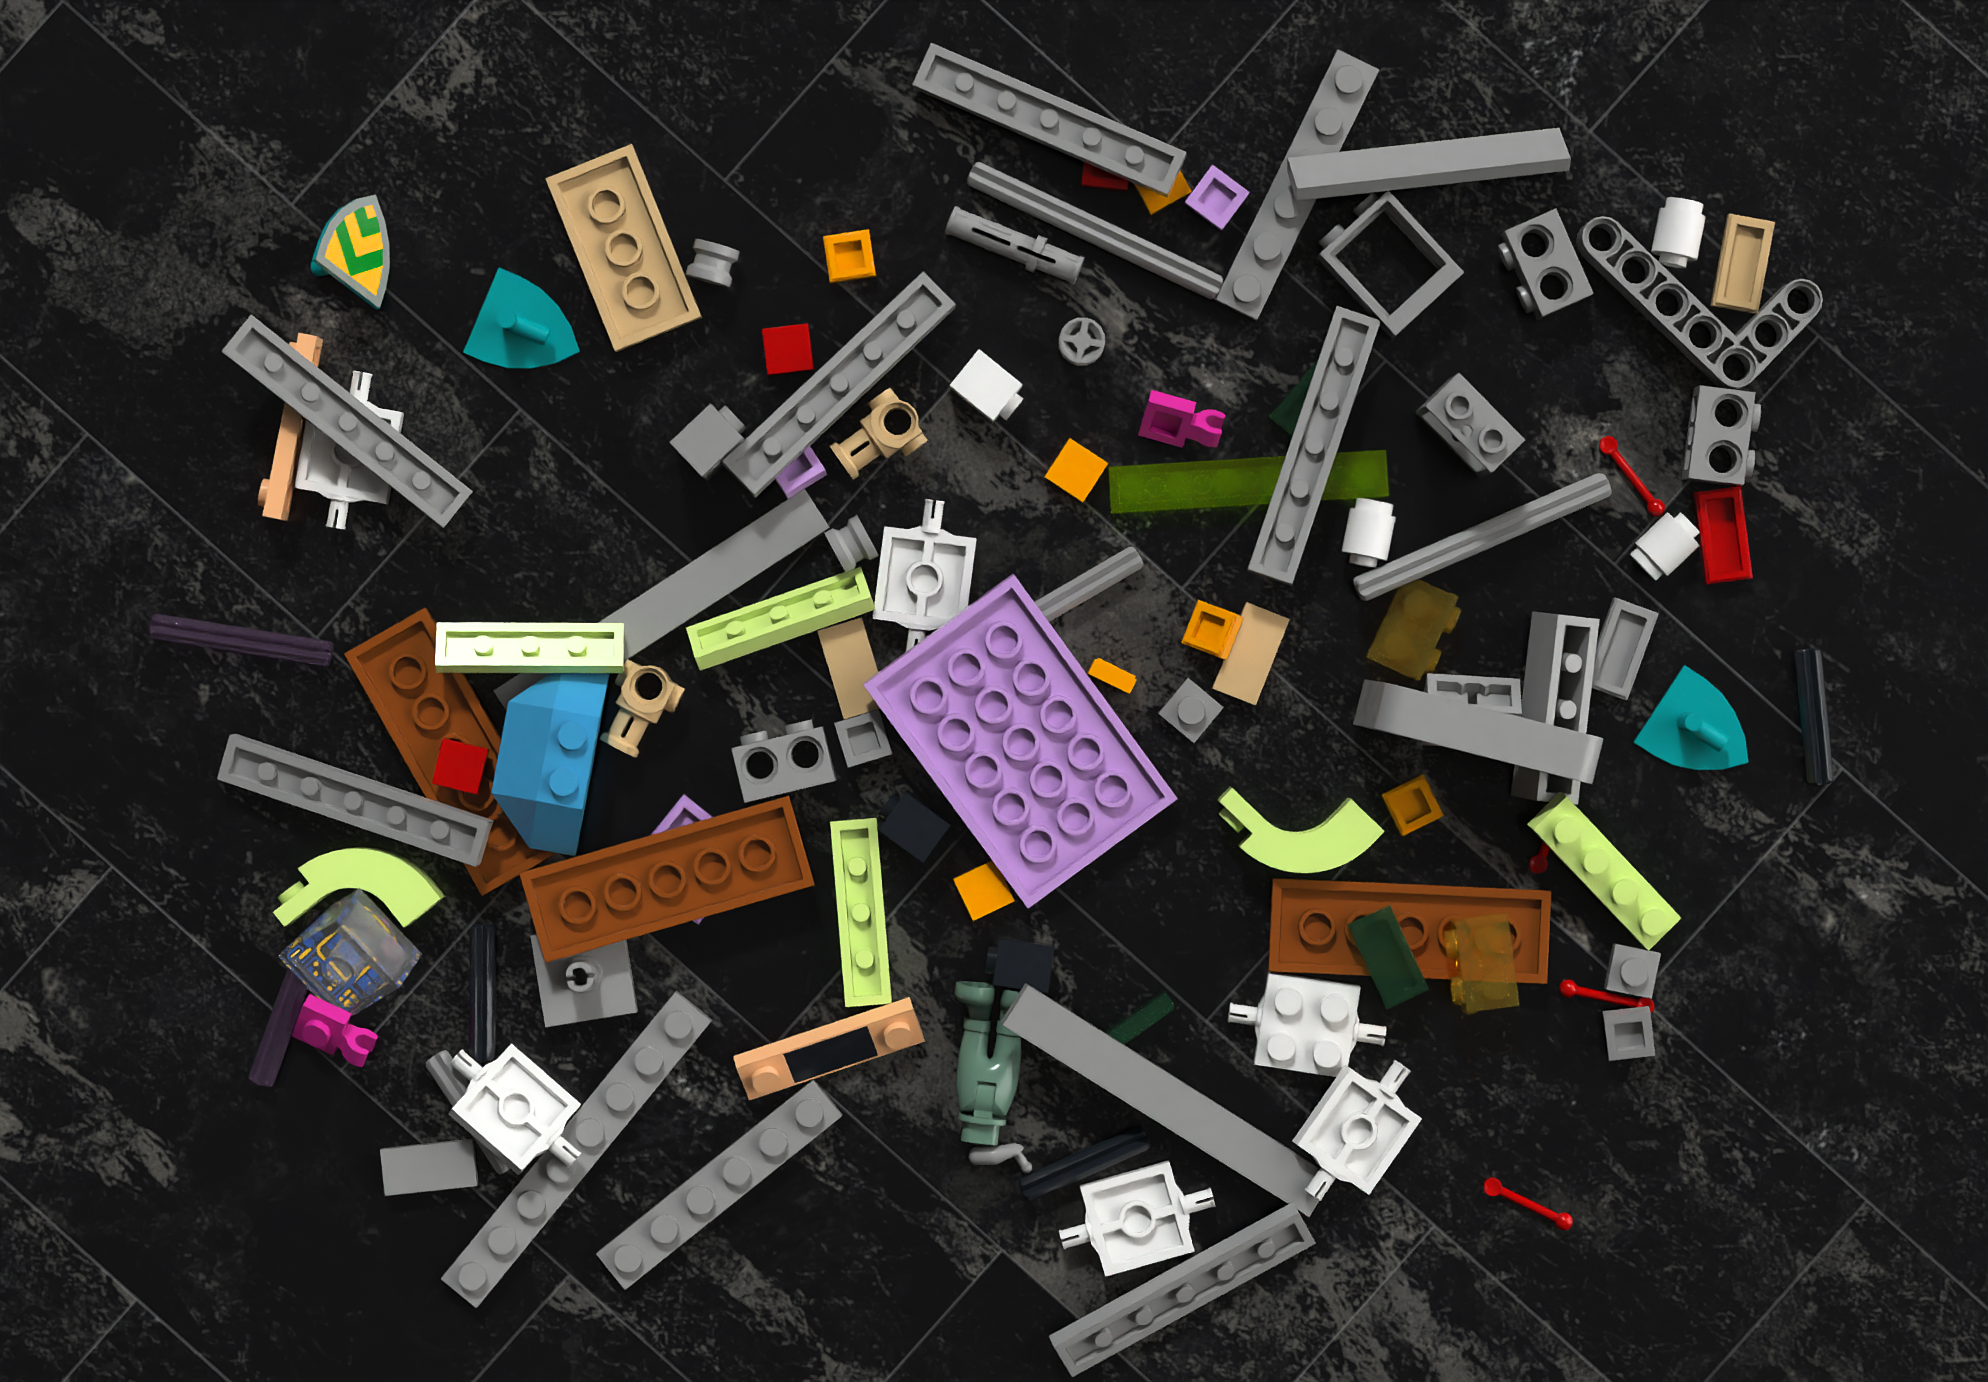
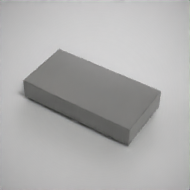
(1621, 647)
(429, 1167)

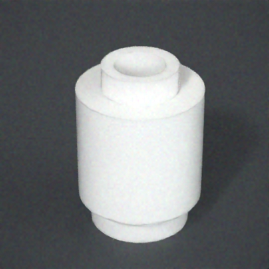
(1678, 232)
(1369, 532)
(1666, 545)

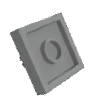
(585, 984)

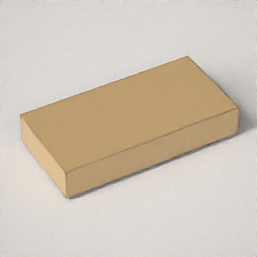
(1742, 263)
(1251, 654)
(850, 665)

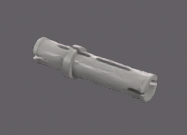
(1067, 265)

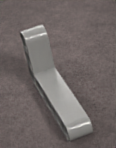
(1692, 311)
(1478, 730)

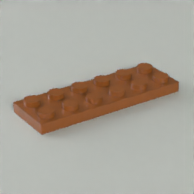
(424, 709)
(667, 879)
(1313, 935)

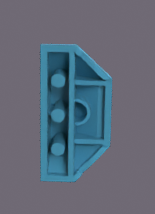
(550, 758)

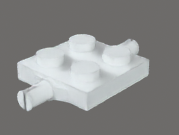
(335, 472)
(923, 575)
(1306, 1024)
(514, 1109)
(1357, 1129)
(1137, 1218)

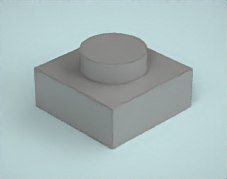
(1190, 710)
(863, 738)
(1632, 970)
(1629, 1033)

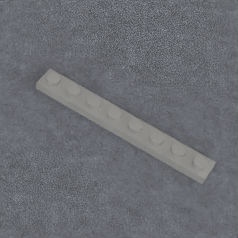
(591, 1134)

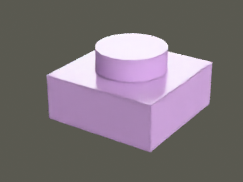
(1216, 197)
(801, 473)

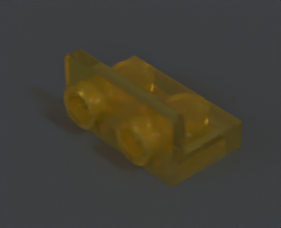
(1413, 629)
(1482, 962)

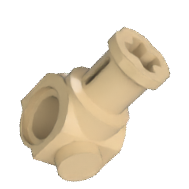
(875, 433)
(641, 709)

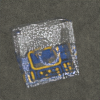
(351, 954)

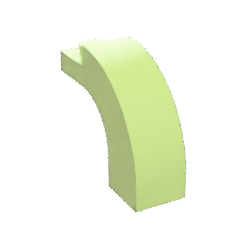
(1319, 849)
(385, 874)

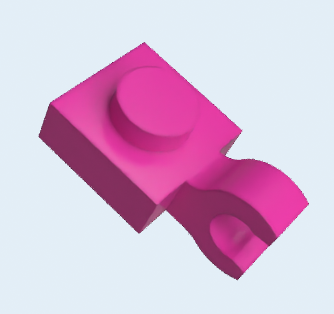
(1174, 420)
(328, 1029)

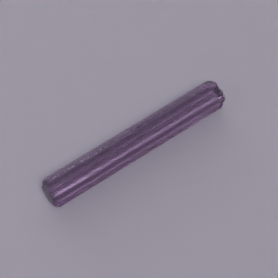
(241, 639)
(281, 1022)

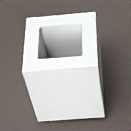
(988, 387)

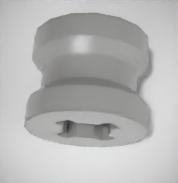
(712, 263)
(1081, 333)
(851, 544)

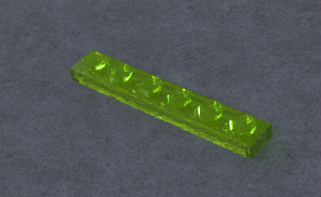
(1236, 482)

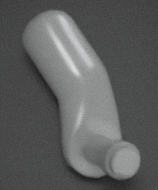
(996, 1154)

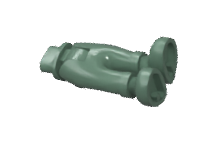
(985, 1083)

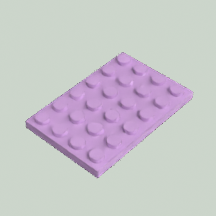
(1020, 741)

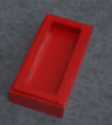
(1722, 535)

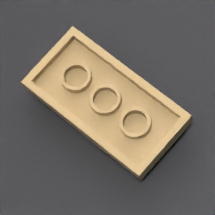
(623, 248)

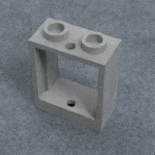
(1367, 212)
(1481, 431)

